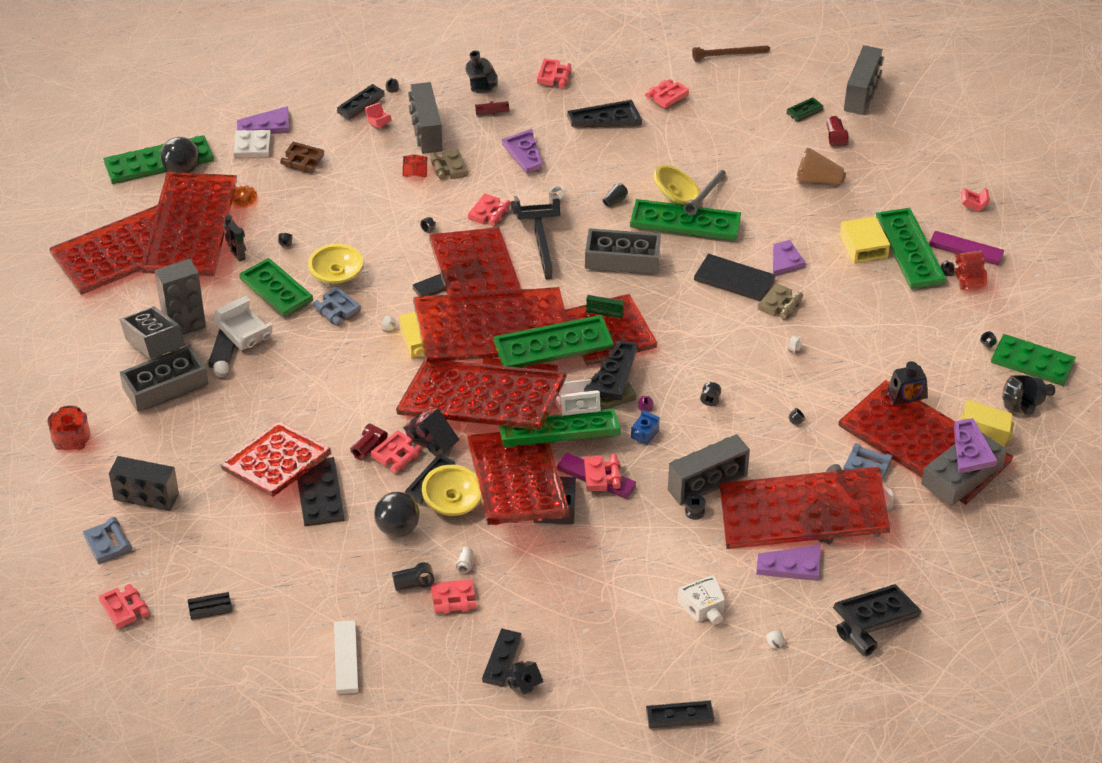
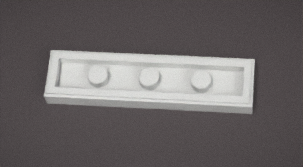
(346, 657)

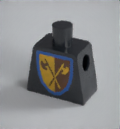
(908, 384)

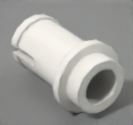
(464, 563)

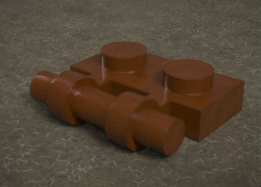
(303, 153)

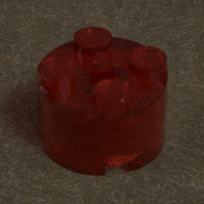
(970, 270)
(69, 428)

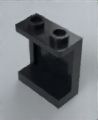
(537, 211)

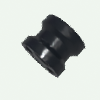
(710, 393)
(695, 506)

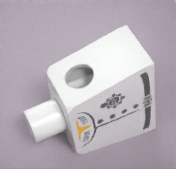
(703, 600)

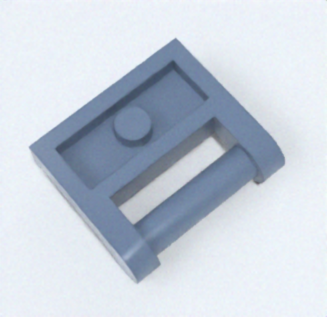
(857, 462)
(101, 544)

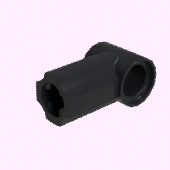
(411, 577)
(864, 644)

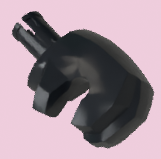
(481, 73)
(1025, 393)

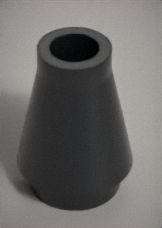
(616, 194)

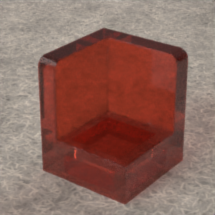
(414, 166)

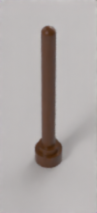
(698, 53)

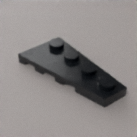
(611, 114)
(615, 372)

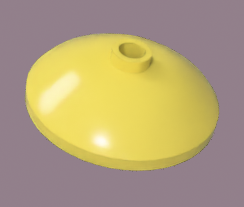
(675, 184)
(335, 263)
(451, 490)

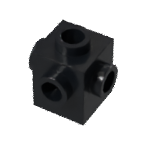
(524, 677)

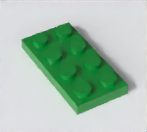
(276, 287)
(1033, 359)

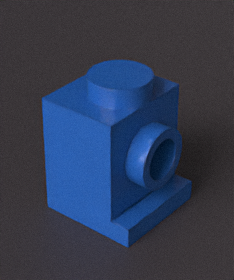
(645, 427)

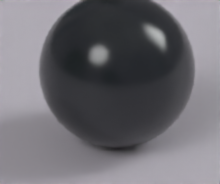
(179, 155)
(396, 514)

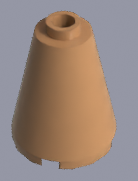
(819, 169)

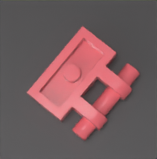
(549, 70)
(667, 93)
(485, 208)
(393, 447)
(596, 476)
(453, 596)
(119, 610)

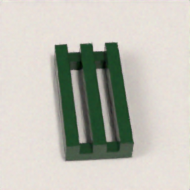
(807, 109)
(605, 306)

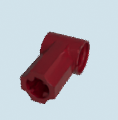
(837, 134)
(371, 437)

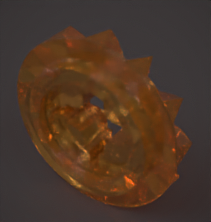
(248, 197)

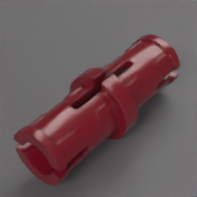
(492, 107)

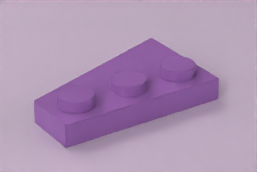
(275, 120)
(524, 150)
(971, 447)
(791, 563)

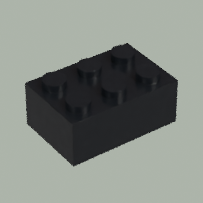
(144, 483)

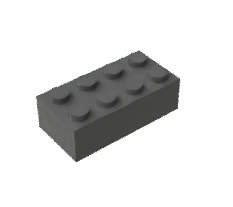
(863, 80)
(425, 117)
(622, 251)
(181, 295)
(152, 332)
(164, 378)
(707, 468)
(943, 478)

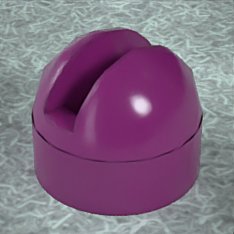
(645, 399)

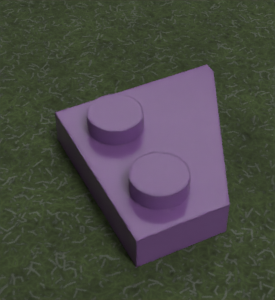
(786, 258)

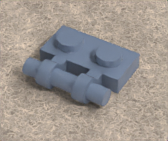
(340, 302)

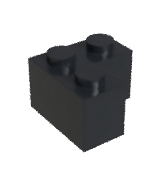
(433, 429)

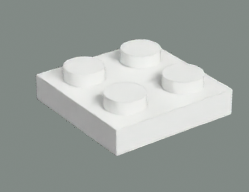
(252, 144)

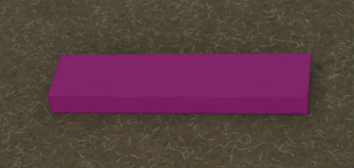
(960, 245)
(575, 467)

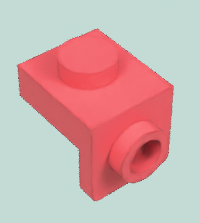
(377, 116)
(973, 200)

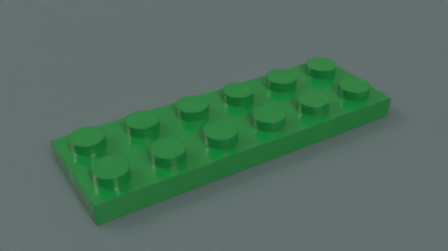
(147, 161)
(673, 219)
(911, 248)
(553, 342)
(564, 428)

